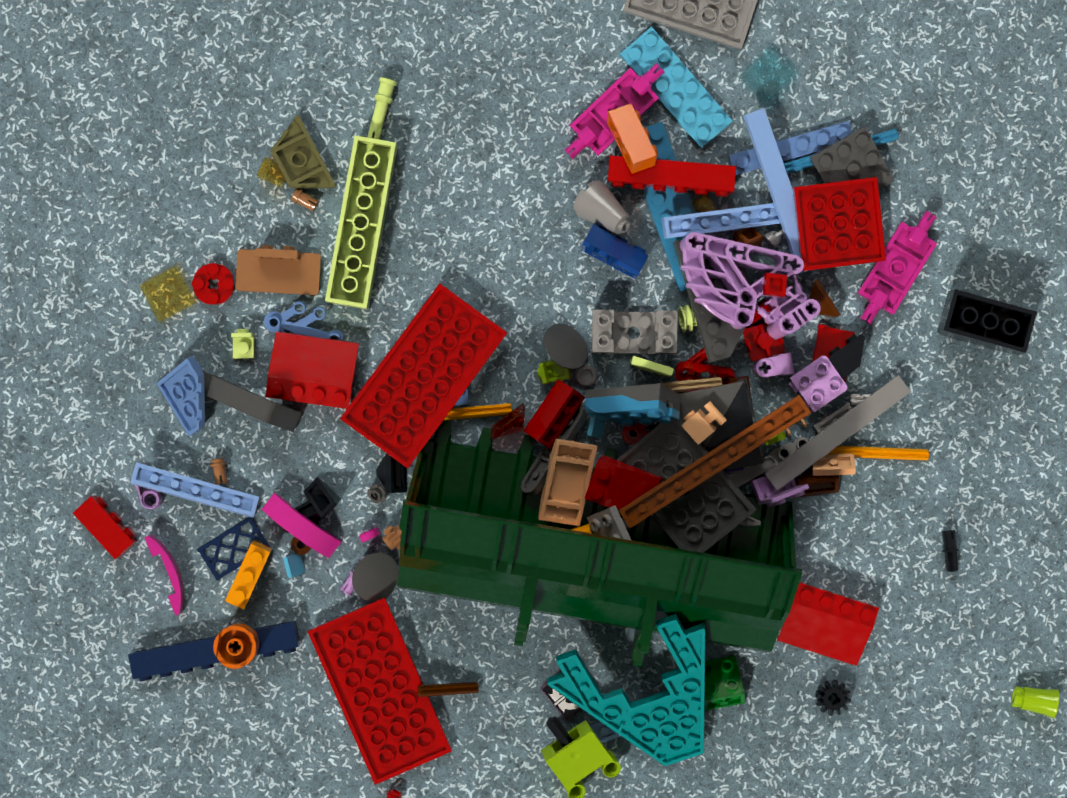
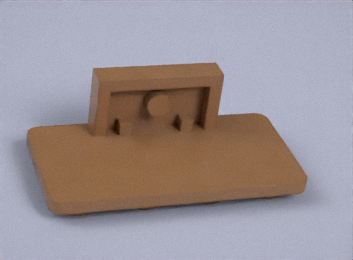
(278, 271)

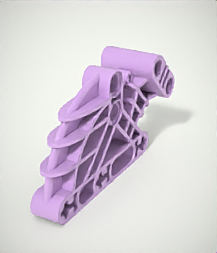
(785, 313)

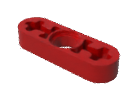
(690, 367)

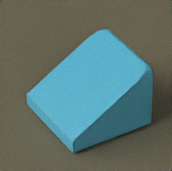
(595, 428)
(294, 565)

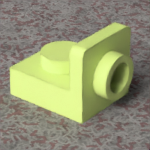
(243, 344)

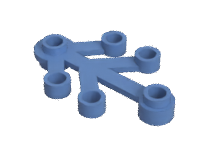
(300, 327)

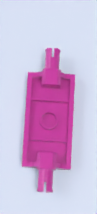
(592, 123)
(892, 278)

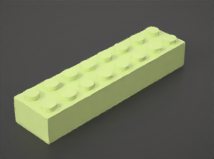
(361, 222)

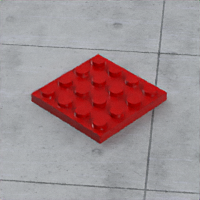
(839, 223)

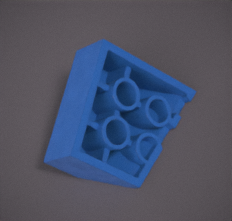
(614, 251)

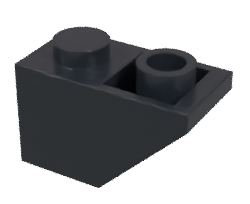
(849, 357)

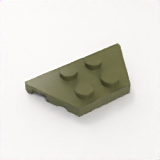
(300, 159)

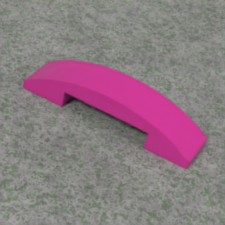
(300, 526)
(157, 547)

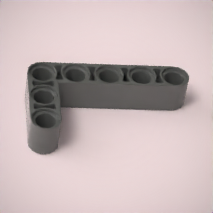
(250, 403)

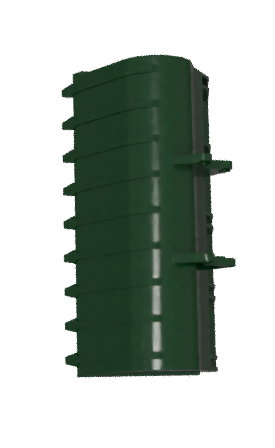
(481, 541)

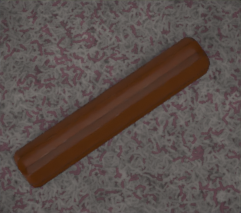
(447, 689)

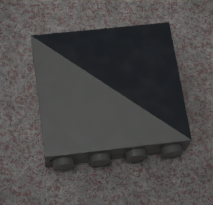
(736, 406)

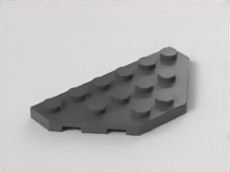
(717, 335)

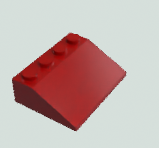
(312, 370)
(828, 624)

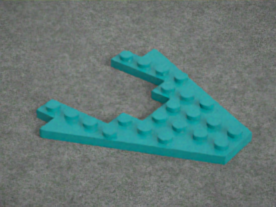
(661, 725)

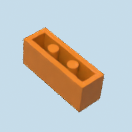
(632, 138)

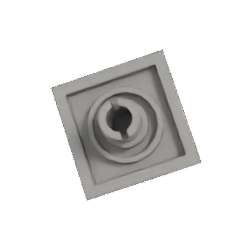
(609, 523)

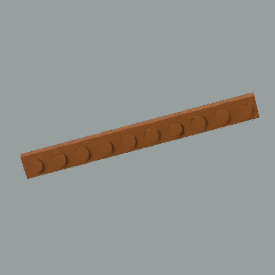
(714, 461)

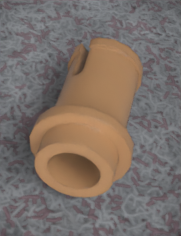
(304, 199)
(219, 469)

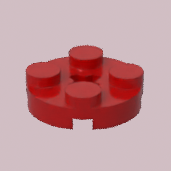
(201, 284)

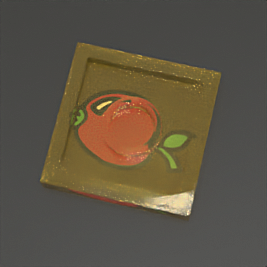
(167, 294)

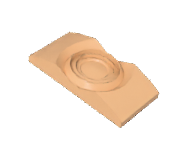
(567, 482)

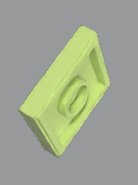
(651, 366)

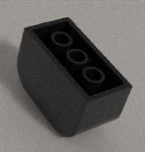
(986, 322)

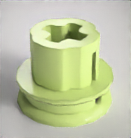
(686, 318)

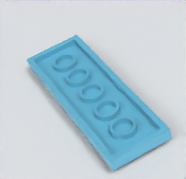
(677, 88)

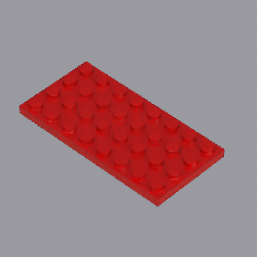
(423, 375)
(378, 690)

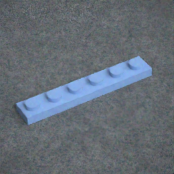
(720, 220)
(194, 490)

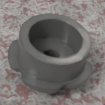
(380, 490)

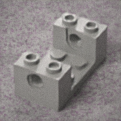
(655, 329)

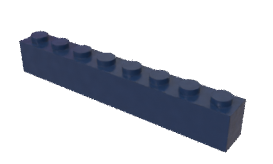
(200, 652)

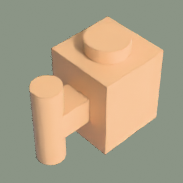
(700, 425)

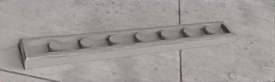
(837, 433)

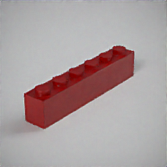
(674, 175)

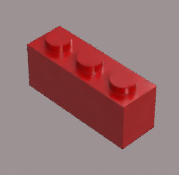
(554, 414)
(105, 526)

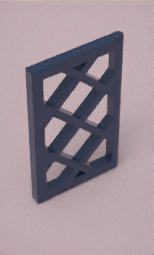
(217, 542)

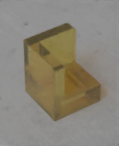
(271, 173)

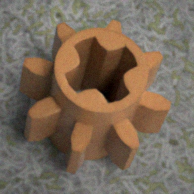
(392, 537)

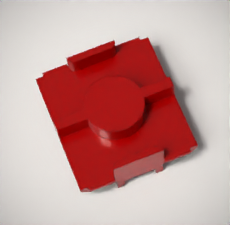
(761, 344)

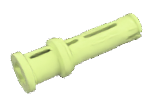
(382, 100)

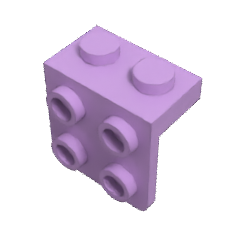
(818, 383)
(768, 495)

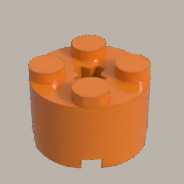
(227, 654)

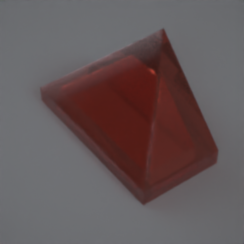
(509, 424)

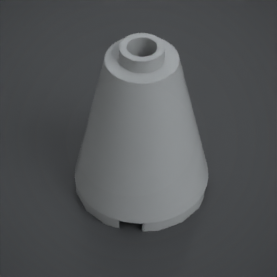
(601, 208)

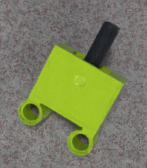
(577, 755)

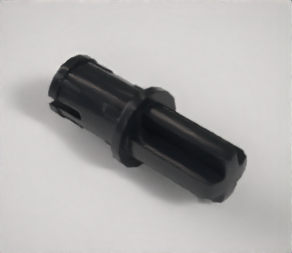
(950, 550)

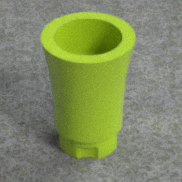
(1036, 700)

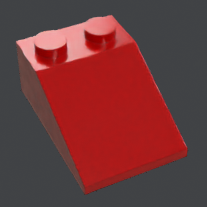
(618, 483)

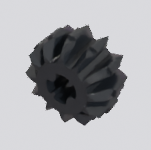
(839, 691)

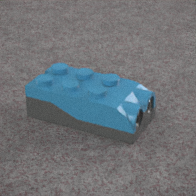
(634, 404)

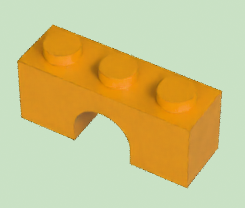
(248, 574)

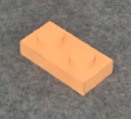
(835, 465)

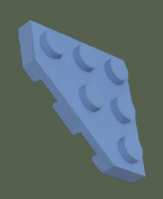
(186, 394)

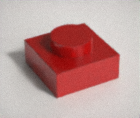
(775, 285)

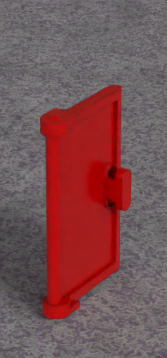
(828, 339)

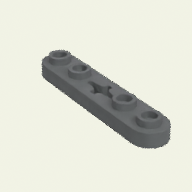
(537, 474)

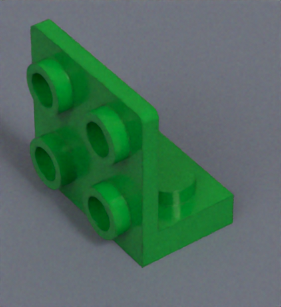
(722, 684)

